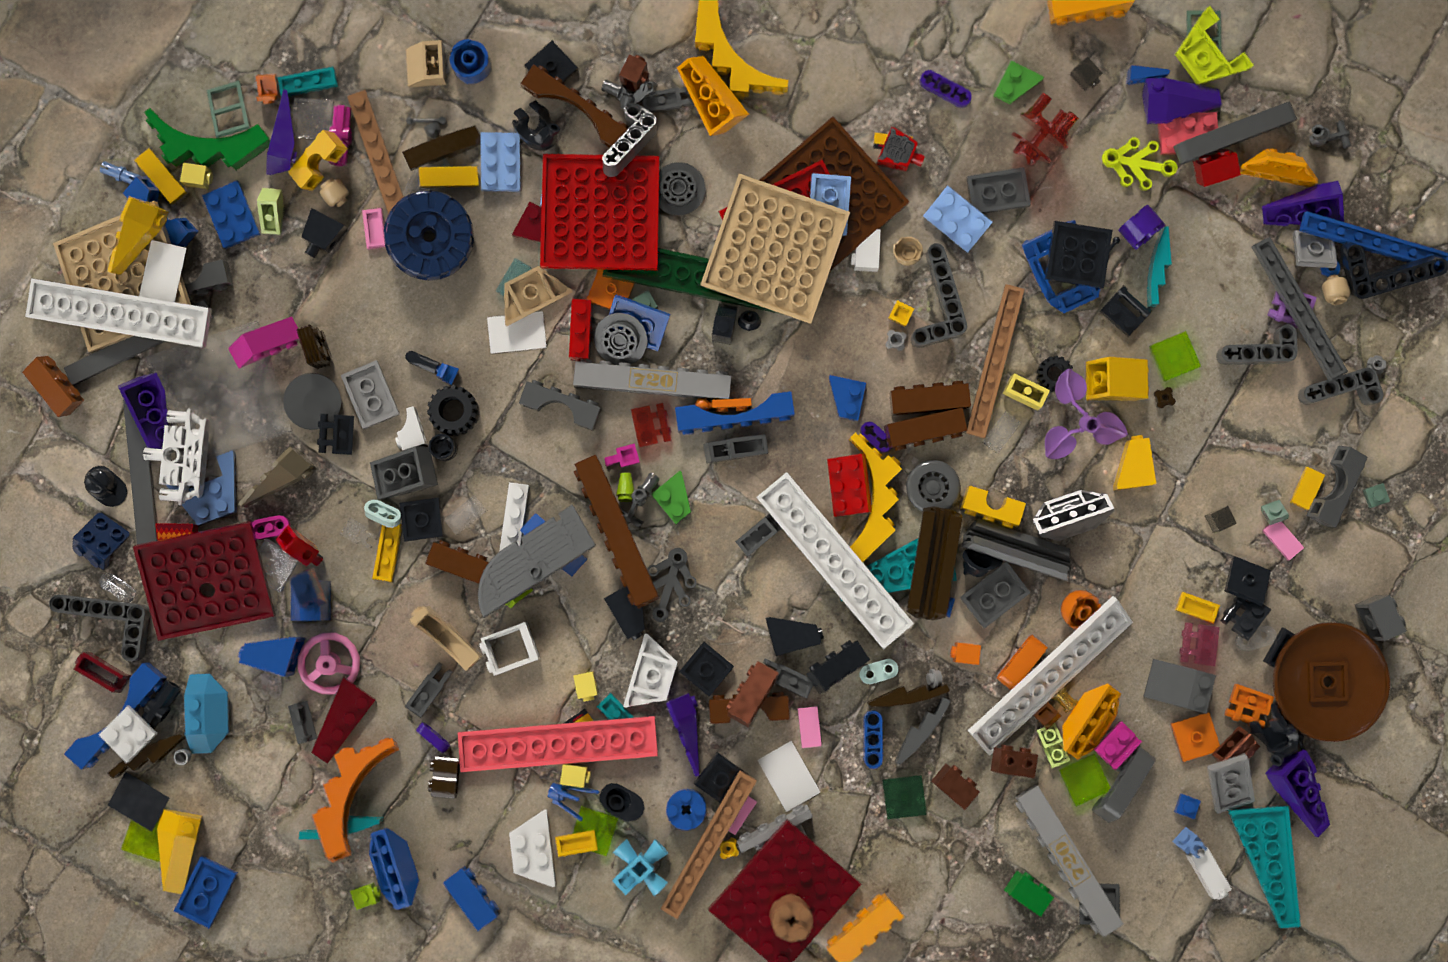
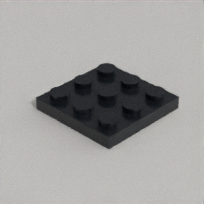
(1078, 254)

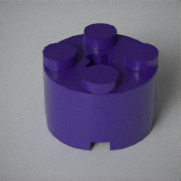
(1141, 227)

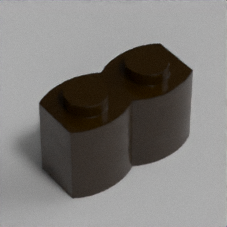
(445, 777)

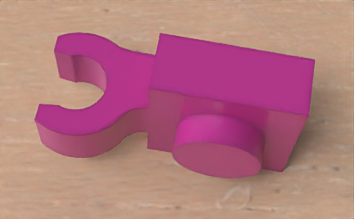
(625, 456)

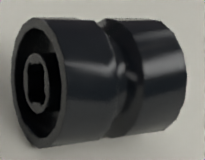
(443, 447)

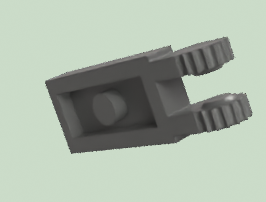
(666, 100)
(791, 679)
(427, 691)

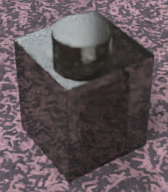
(1086, 74)
(1220, 519)

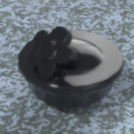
(749, 320)

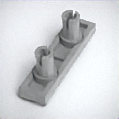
(765, 831)

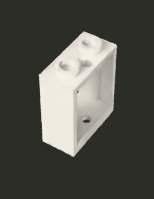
(528, 640)

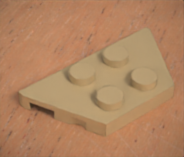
(530, 293)

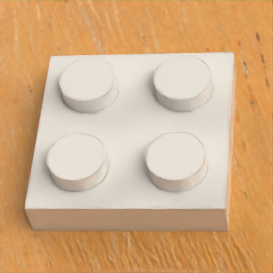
(128, 734)

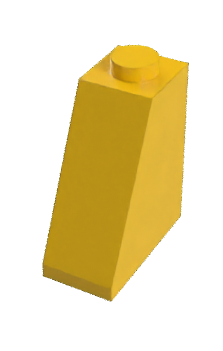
(1136, 465)

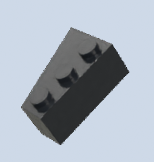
(837, 666)

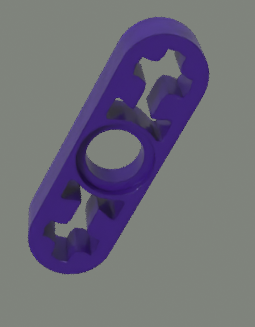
(960, 90)

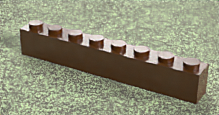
(617, 532)

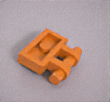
(1251, 699)

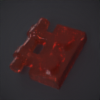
(645, 426)

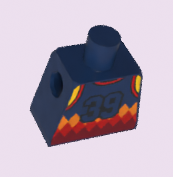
(308, 589)

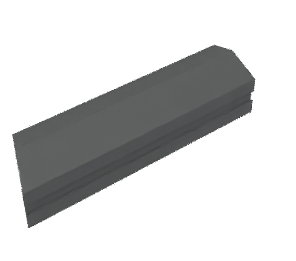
(1018, 549)

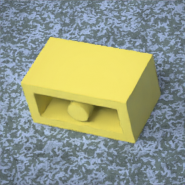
(1026, 392)

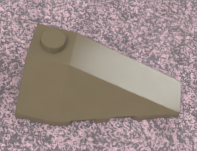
(288, 470)

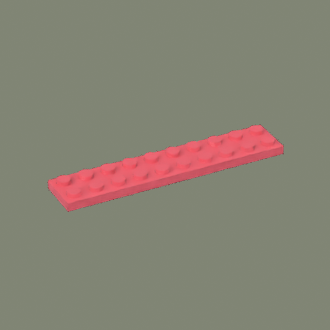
(557, 744)

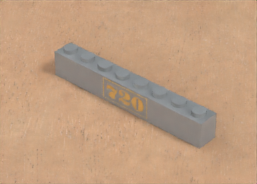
(652, 381)
(1069, 860)

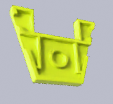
(1203, 58)

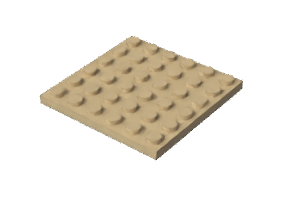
(775, 248)
(86, 263)

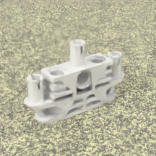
(193, 457)

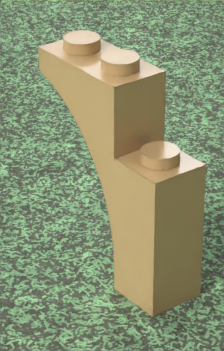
(445, 636)

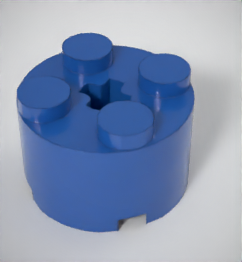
(470, 50)
(674, 808)

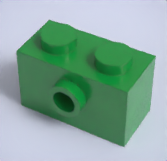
(1029, 893)

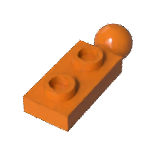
(723, 405)

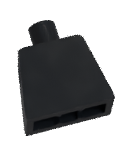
(321, 233)

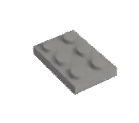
(370, 394)
(1231, 783)

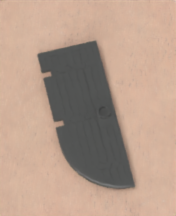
(540, 555)

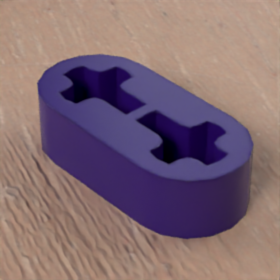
(872, 440)
(433, 737)

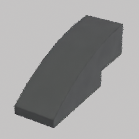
(735, 448)

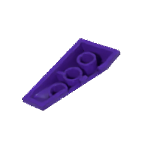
(1169, 99)
(281, 146)
(1320, 199)
(148, 407)
(685, 719)
(1299, 789)

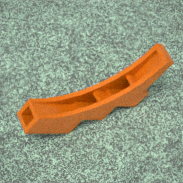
(333, 820)

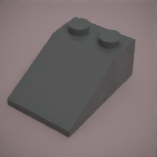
(403, 473)
(1179, 686)

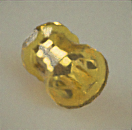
(1065, 700)

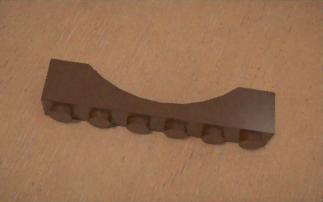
(542, 85)

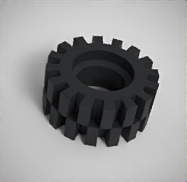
(1044, 367)

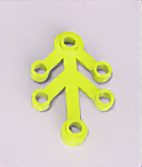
(1135, 163)

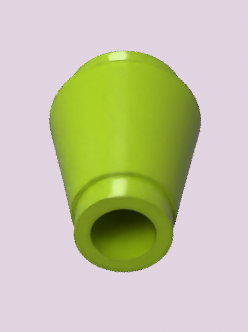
(625, 488)

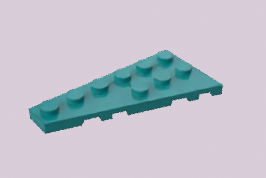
(896, 568)
(1269, 846)

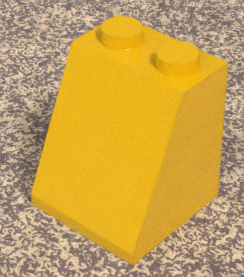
(1117, 379)

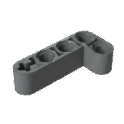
(614, 159)
(1256, 350)
(1338, 387)
(1125, 786)

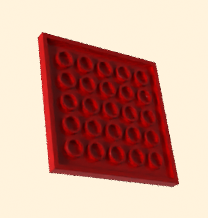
(597, 217)

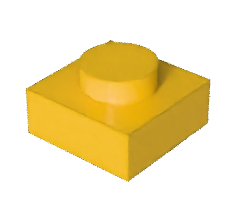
(901, 313)

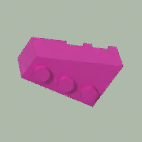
(264, 342)

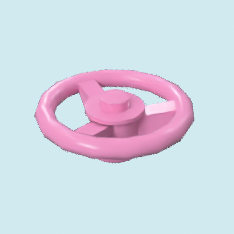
(328, 662)

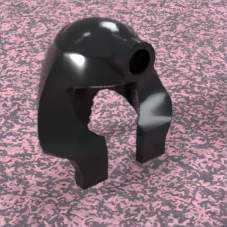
(546, 132)
(1279, 738)

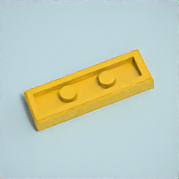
(160, 176)
(448, 177)
(387, 553)

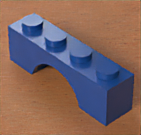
(179, 229)

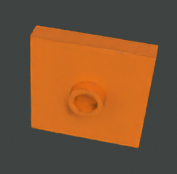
(604, 290)
(1195, 736)

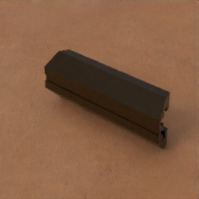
(934, 563)

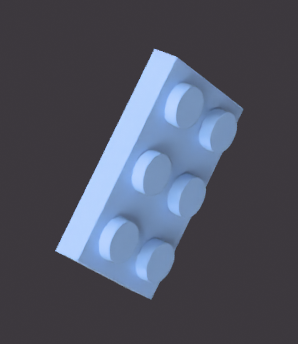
(500, 162)
(832, 191)
(957, 218)

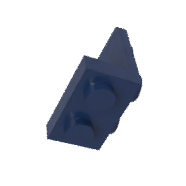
(99, 540)

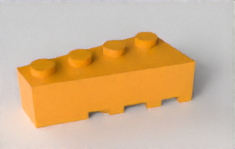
(711, 96)
(864, 929)

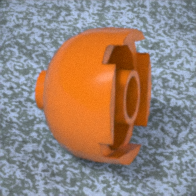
(1079, 607)

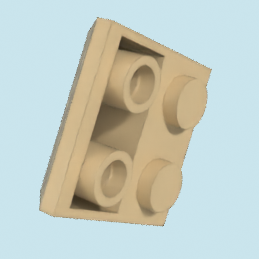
(426, 64)

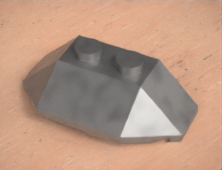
(1072, 514)

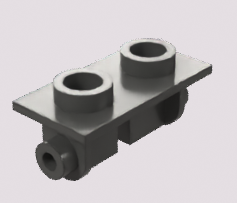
(302, 722)

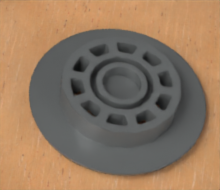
(679, 188)
(620, 339)
(933, 486)

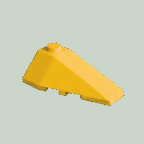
(140, 225)
(176, 842)

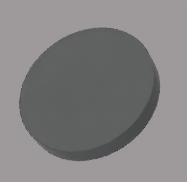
(310, 396)

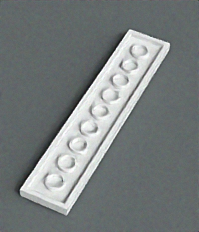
(118, 313)
(835, 560)
(1050, 675)

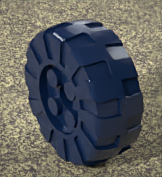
(425, 213)

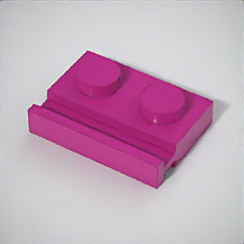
(1117, 745)

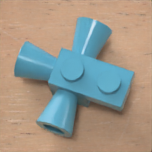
(640, 867)

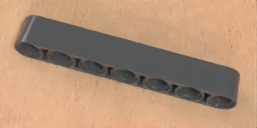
(1235, 133)

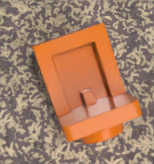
(267, 88)

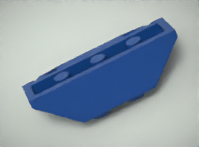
(393, 867)

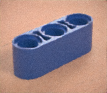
(876, 748)

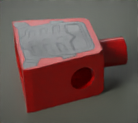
(899, 151)

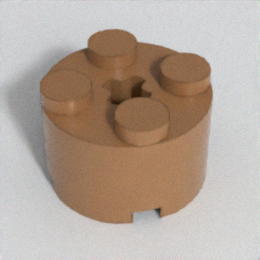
(797, 927)

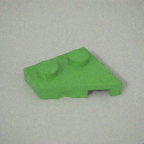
(1016, 82)
(673, 498)

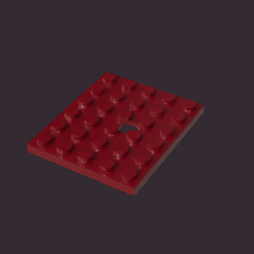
(219, 556)
(782, 867)

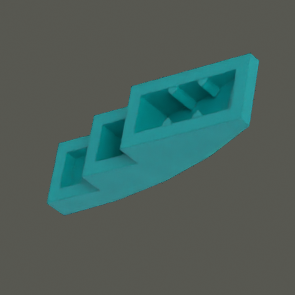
(1160, 259)
(355, 824)

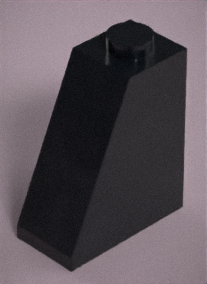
(724, 324)
(627, 615)
(792, 635)

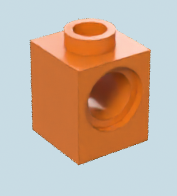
(966, 653)

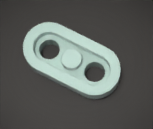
(384, 515)
(878, 670)

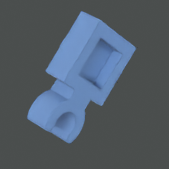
(1189, 842)

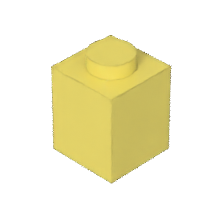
(196, 176)
(586, 686)
(575, 775)

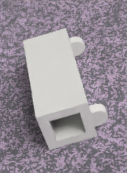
(1209, 874)

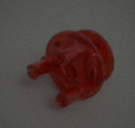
(1054, 131)

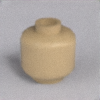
(334, 192)
(1336, 290)

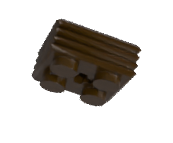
(313, 346)

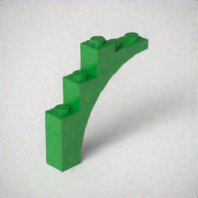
(233, 150)

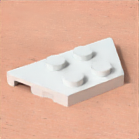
(651, 674)
(533, 850)

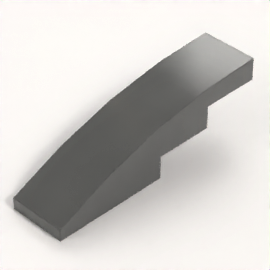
(758, 535)
(916, 737)

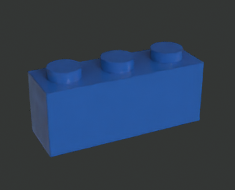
(471, 898)

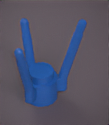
(559, 793)

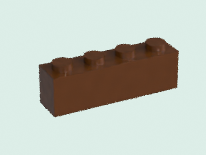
(929, 399)
(925, 428)
(456, 561)

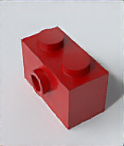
(1216, 167)

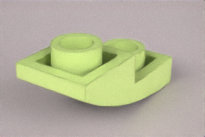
(1053, 746)

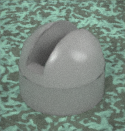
(182, 758)

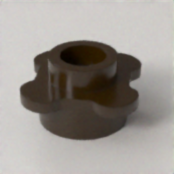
(1169, 398)

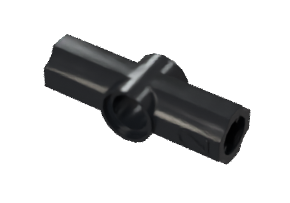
(159, 706)

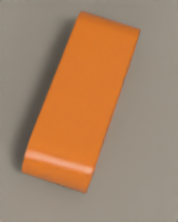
(1022, 662)

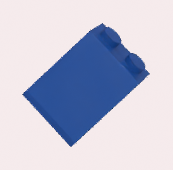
(320, 613)
(273, 656)

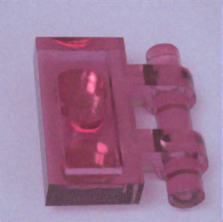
(1206, 644)

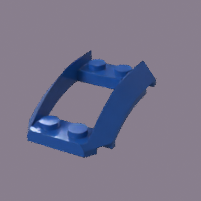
(1067, 299)

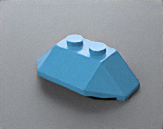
(205, 713)

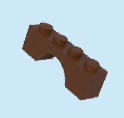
(774, 706)

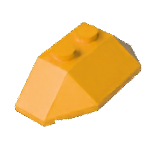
(1280, 167)
(1090, 720)

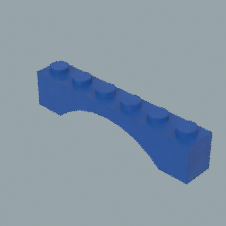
(775, 407)
(143, 684)

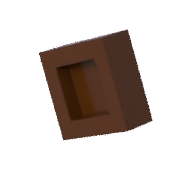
(1047, 715)

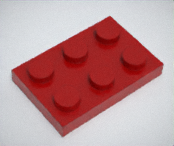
(849, 485)

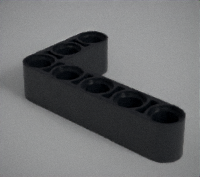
(1388, 276)

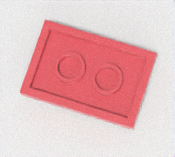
(1184, 129)

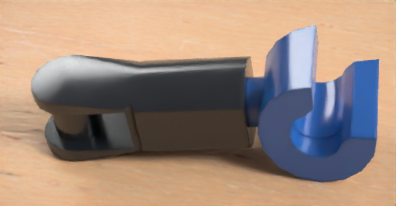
(442, 371)

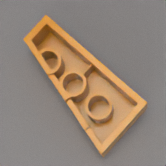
(1080, 10)

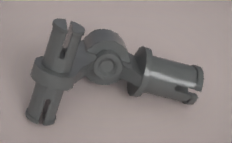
(628, 97)
(1322, 135)
(639, 498)

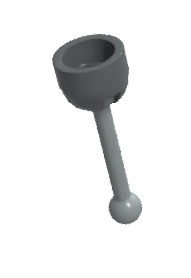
(433, 131)

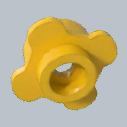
(728, 853)

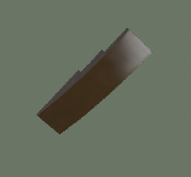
(442, 147)
(901, 697)
(153, 752)

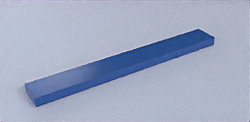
(1367, 239)

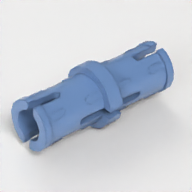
(119, 173)

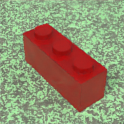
(580, 329)

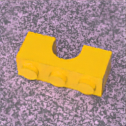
(306, 169)
(975, 503)

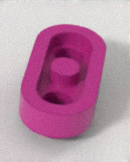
(270, 525)

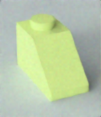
(270, 210)

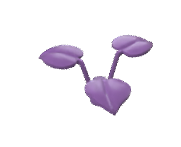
(1105, 428)

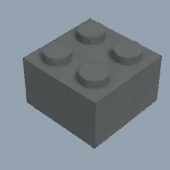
(1381, 617)

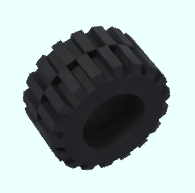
(441, 399)

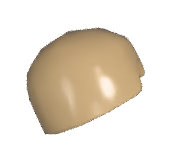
(908, 251)

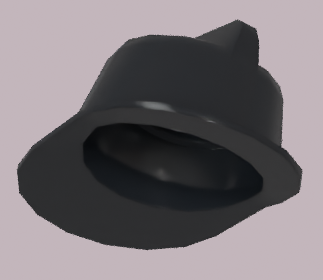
(105, 486)
(978, 564)
(621, 802)

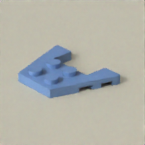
(218, 494)

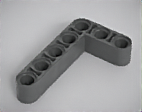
(944, 300)
(109, 612)

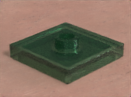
(904, 797)

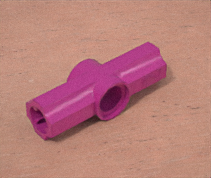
(342, 129)

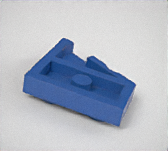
(848, 396)

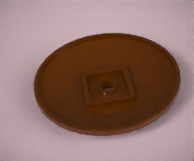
(1357, 687)

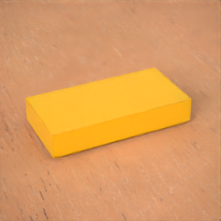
(1307, 488)
(1197, 607)
(576, 843)

